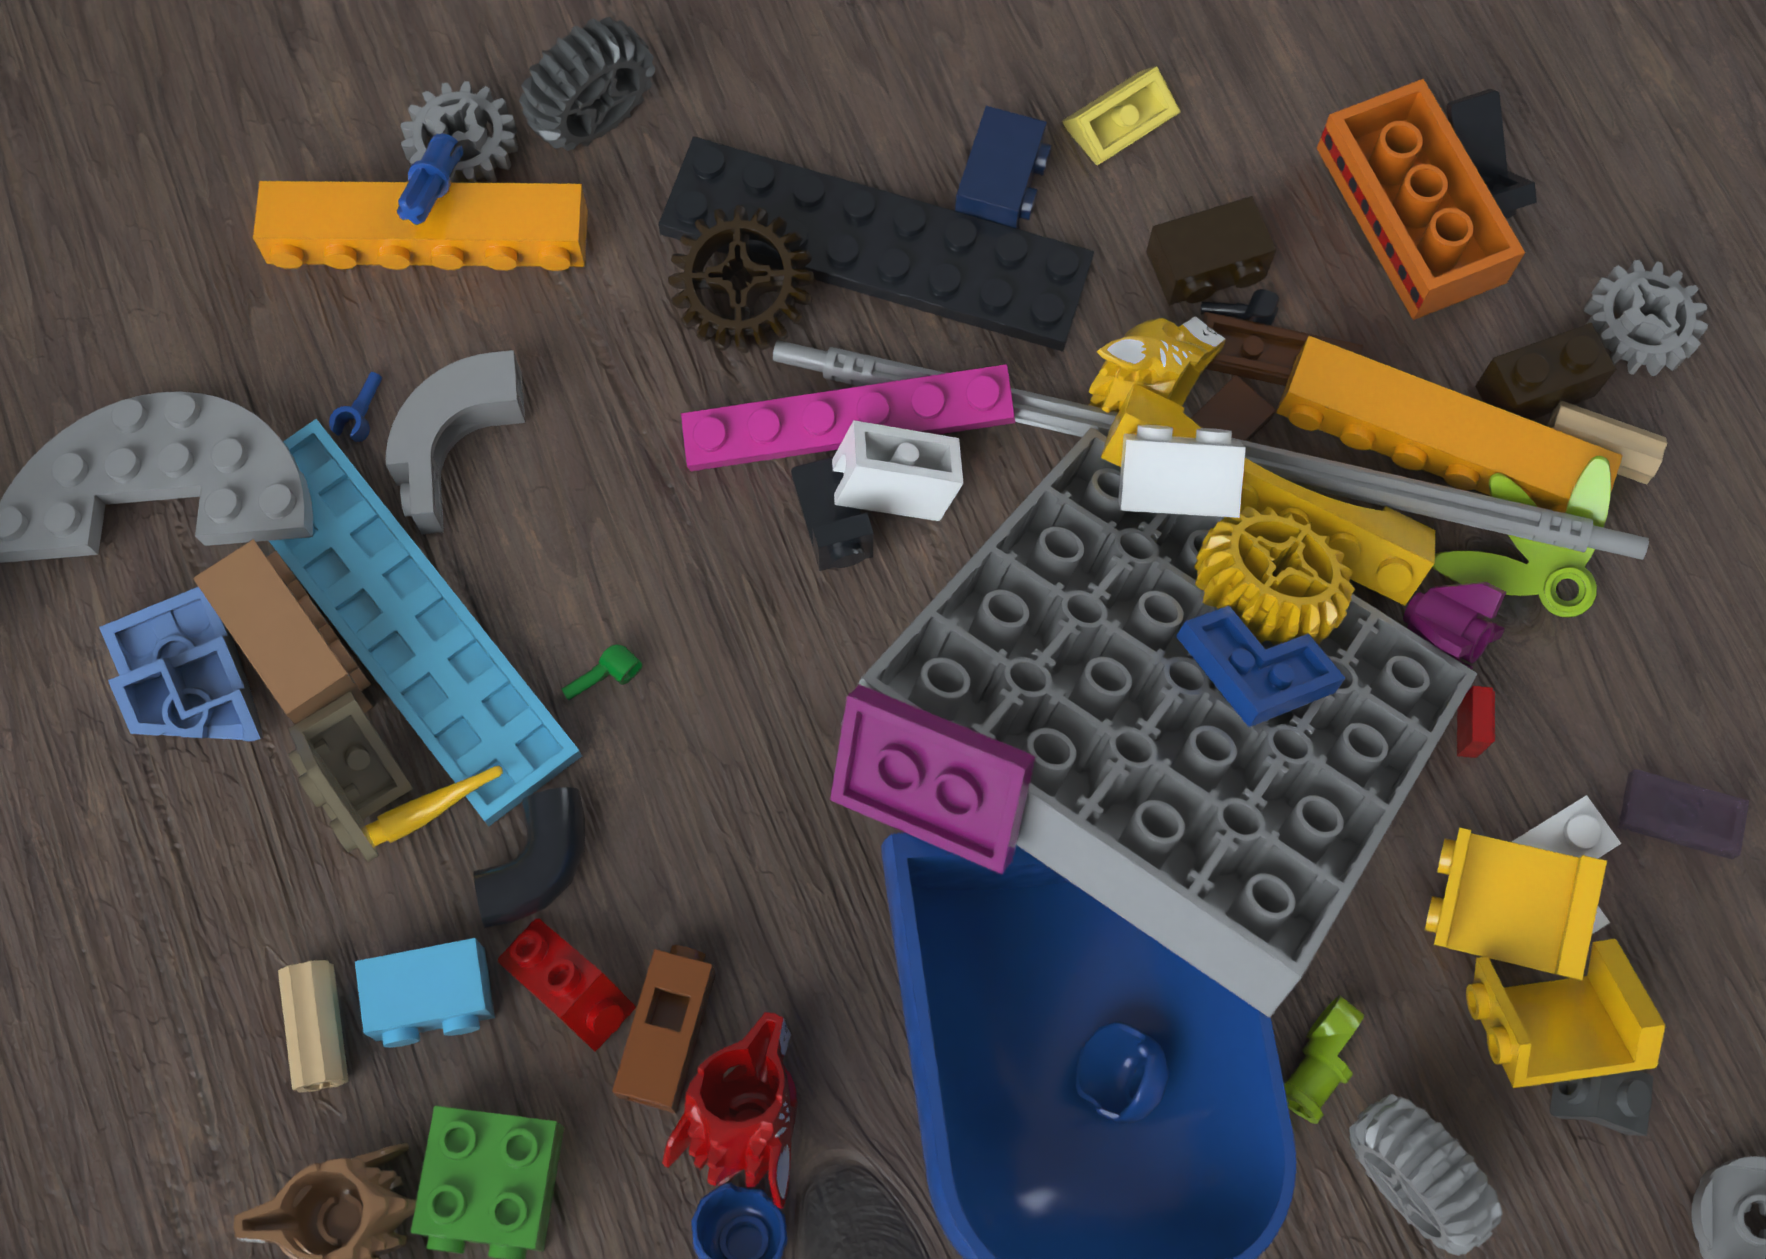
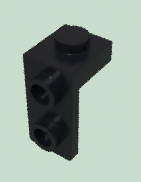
(1481, 132)
(836, 532)

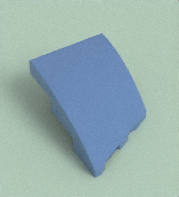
(180, 672)

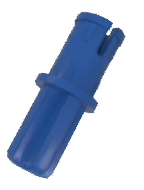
(429, 178)

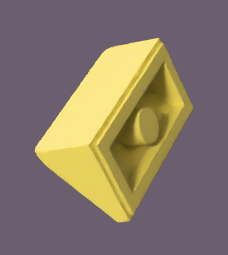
(1122, 115)

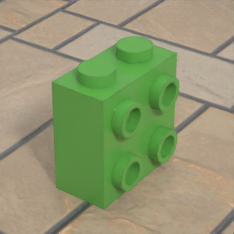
(487, 1182)

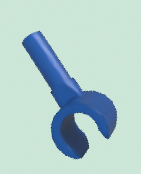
(356, 411)

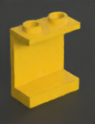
(1517, 903)
(1569, 1024)

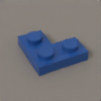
(1257, 679)

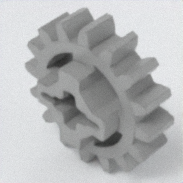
(464, 118)
(1646, 317)

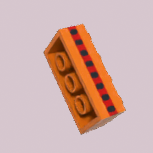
(1419, 199)

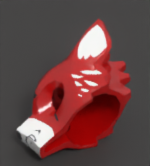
(744, 1116)

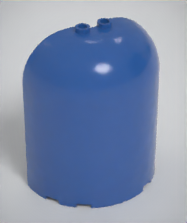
(996, 1008)

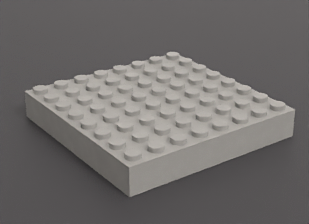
(1143, 772)

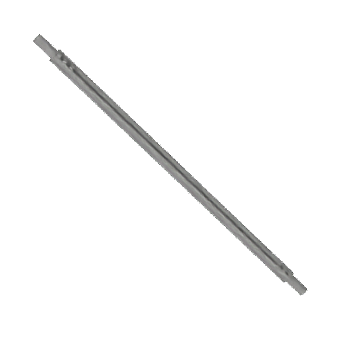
(1302, 469)

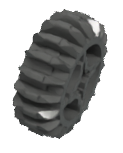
(587, 83)

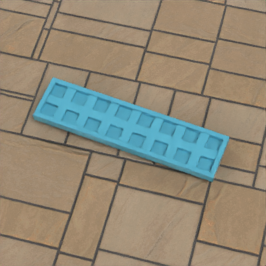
(419, 636)

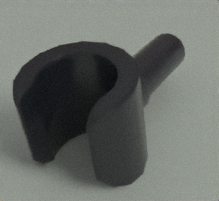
(1260, 309)

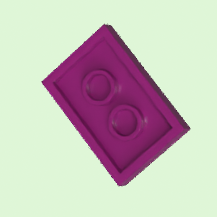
(931, 778)

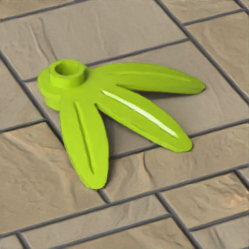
(1546, 562)

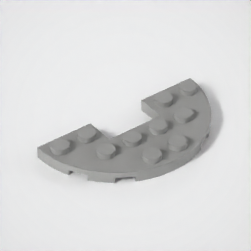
(150, 452)

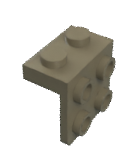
(346, 770)

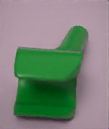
(614, 661)

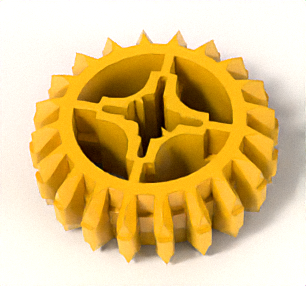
(1274, 576)

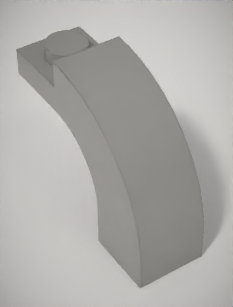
(439, 413)

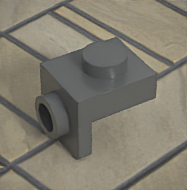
(1610, 1100)

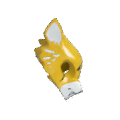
(1157, 358)

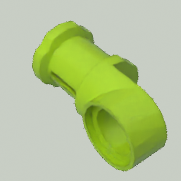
(1321, 1066)

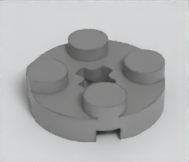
(1720, 1209)

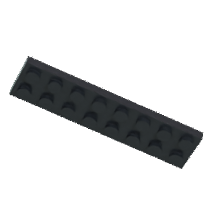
(889, 243)

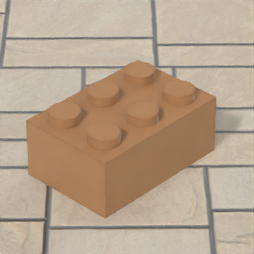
(281, 632)

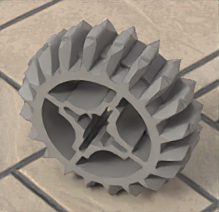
(1425, 1174)

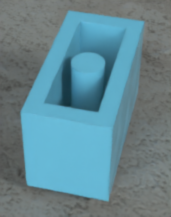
(424, 992)

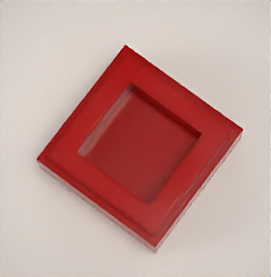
(1476, 722)

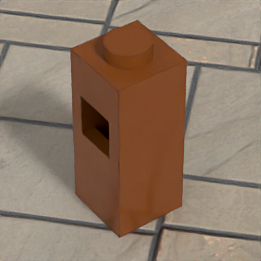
(665, 1028)

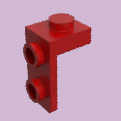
(566, 983)

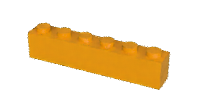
(466, 227)
(1432, 426)

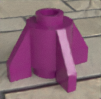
(1455, 618)

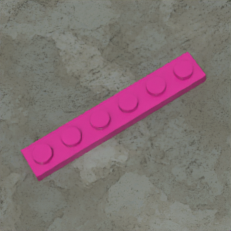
(822, 419)

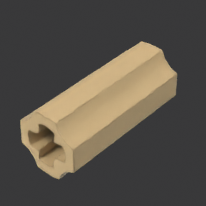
(1640, 448)
(313, 1026)

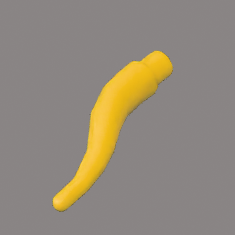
(420, 811)

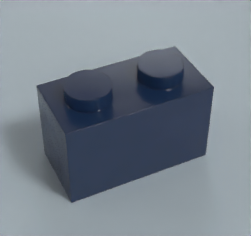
(1002, 168)

